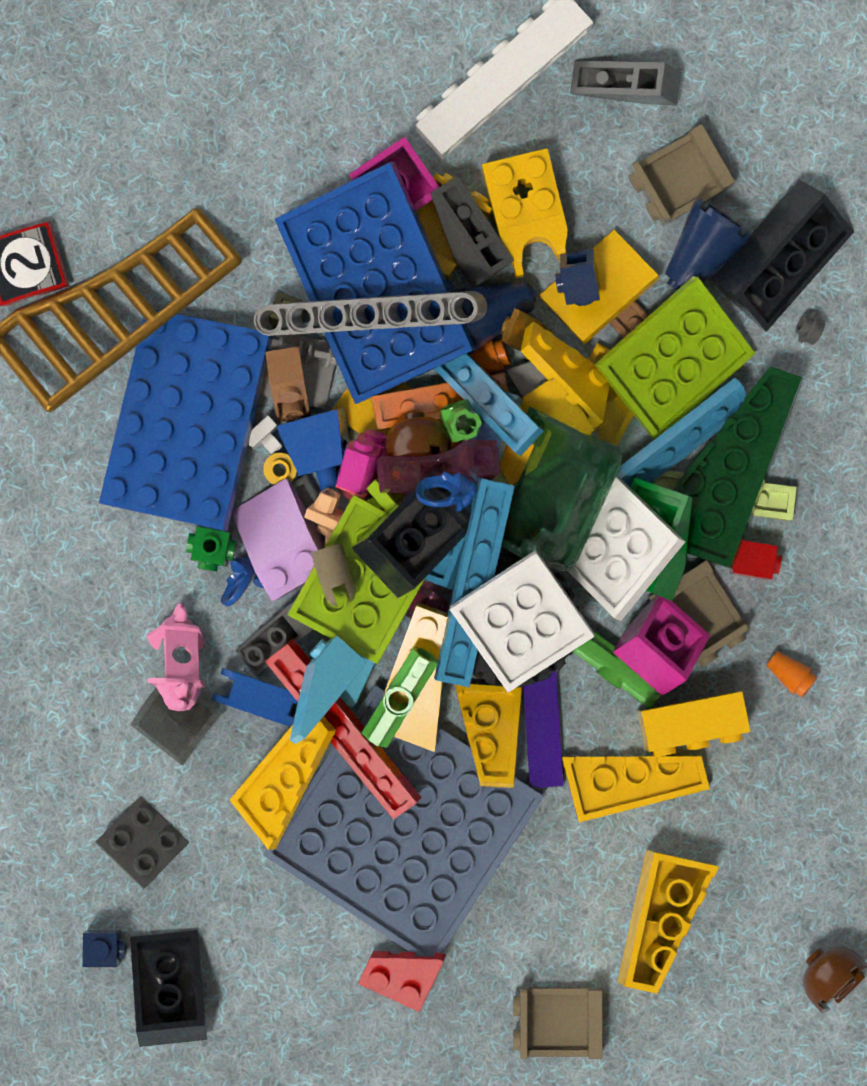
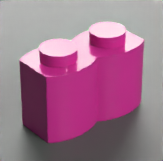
(359, 461)

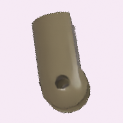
(333, 571)

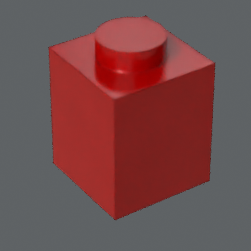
(757, 561)

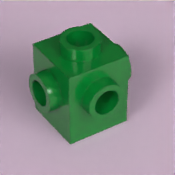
(210, 561)

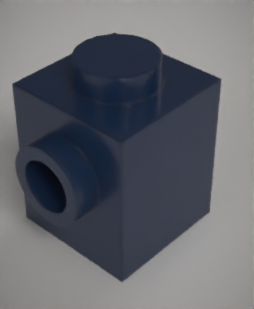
(578, 278)
(103, 948)

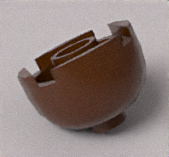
(417, 437)
(832, 975)

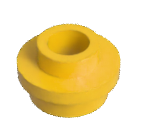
(272, 460)

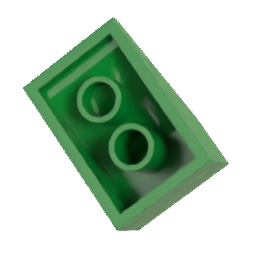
(675, 511)

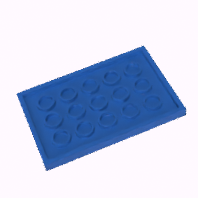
(369, 245)
(186, 421)

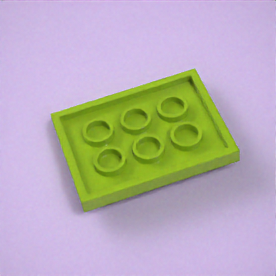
(675, 358)
(374, 613)

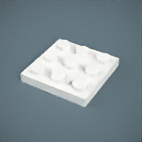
(624, 551)
(522, 621)

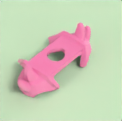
(181, 681)

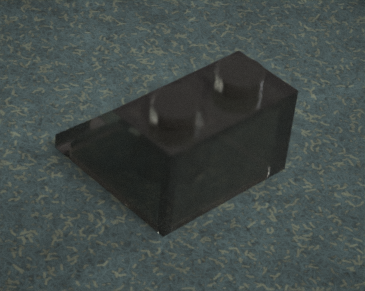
(176, 731)

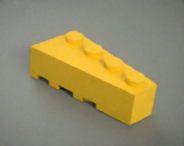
(661, 917)

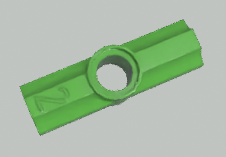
(460, 420)
(610, 667)
(410, 680)

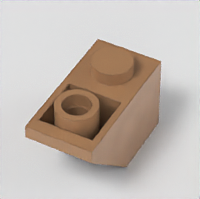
(287, 384)

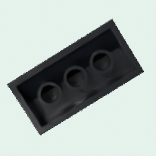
(783, 254)

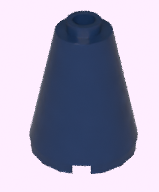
(704, 245)
(501, 301)

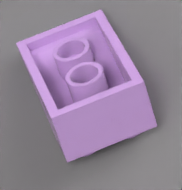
(278, 538)

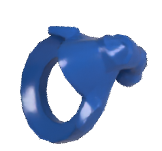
(459, 485)
(241, 578)

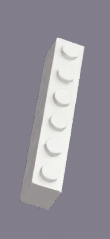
(503, 76)

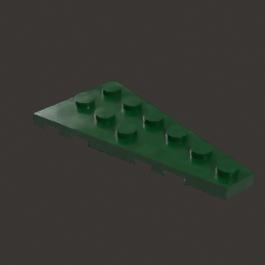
(734, 468)

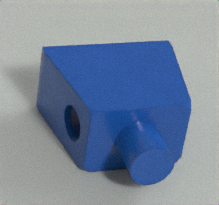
(317, 444)

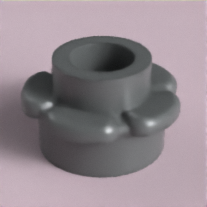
(810, 328)

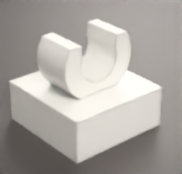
(263, 435)

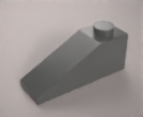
(627, 81)
(469, 233)

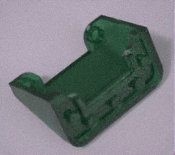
(560, 492)

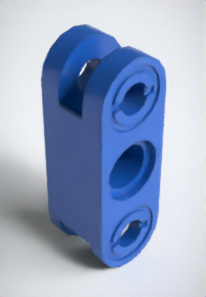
(258, 698)

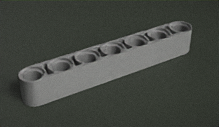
(385, 313)

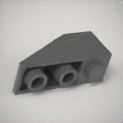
(271, 639)

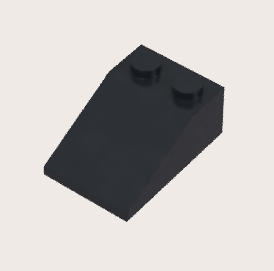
(412, 540)
(168, 988)

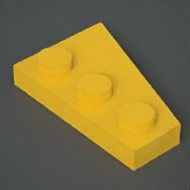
(570, 369)
(492, 731)

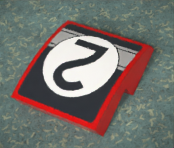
(30, 264)

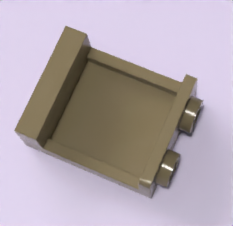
(680, 175)
(709, 607)
(559, 1022)

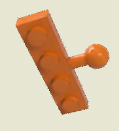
(429, 399)

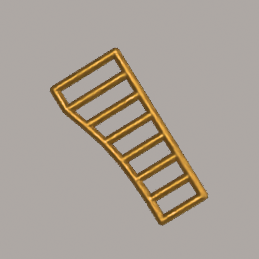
(88, 289)

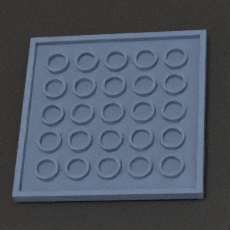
(413, 872)

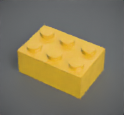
(694, 723)

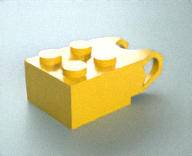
(526, 219)

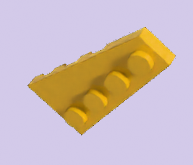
(279, 782)

